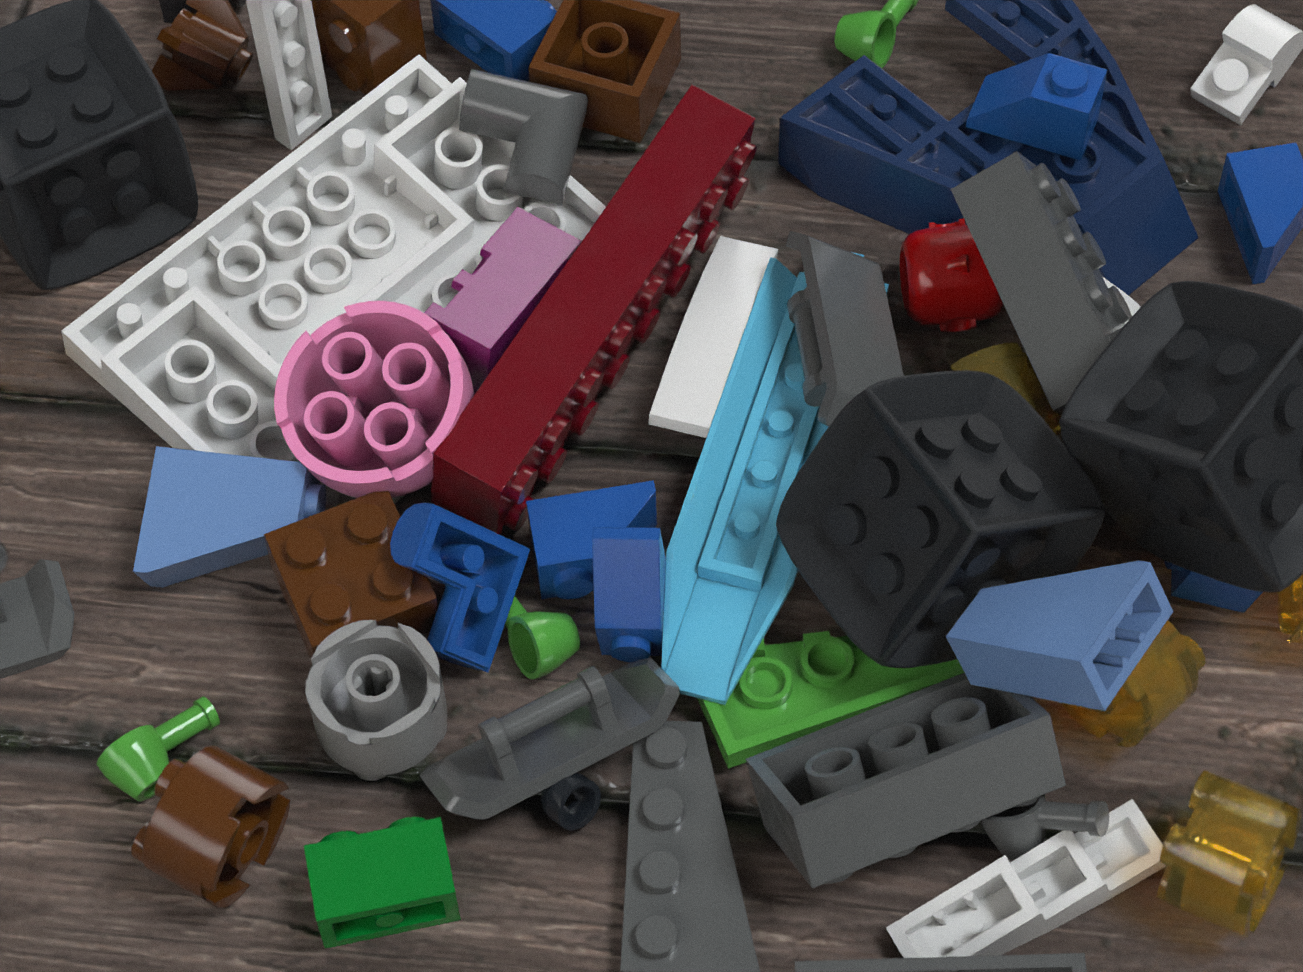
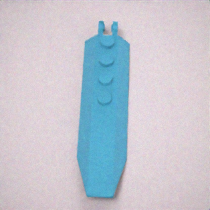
(725, 552)

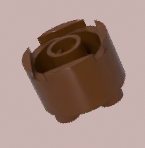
(212, 824)

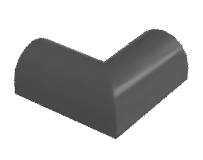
(539, 121)

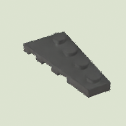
(680, 868)

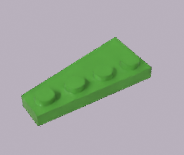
(805, 688)

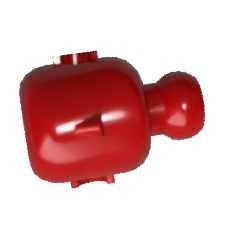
(946, 278)

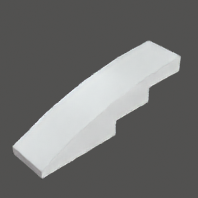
(710, 337)
(1034, 893)

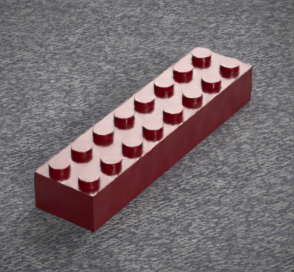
(594, 314)

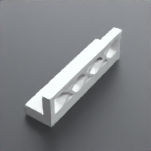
(290, 67)

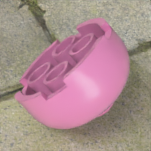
(371, 398)

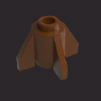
(205, 48)

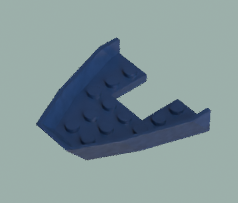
(897, 159)

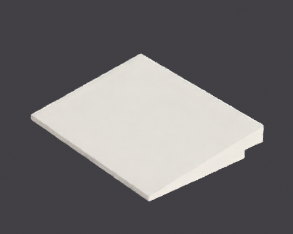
(358, 213)

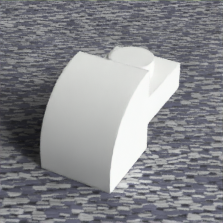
(1252, 56)

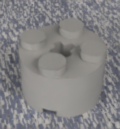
(376, 698)

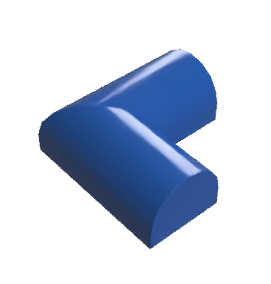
(478, 576)

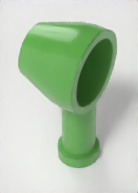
(871, 31)
(540, 639)
(141, 755)

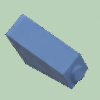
(215, 509)
(1062, 634)

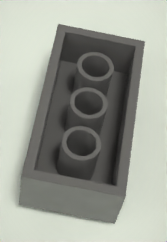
(1043, 270)
(903, 776)

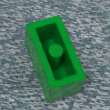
(381, 881)

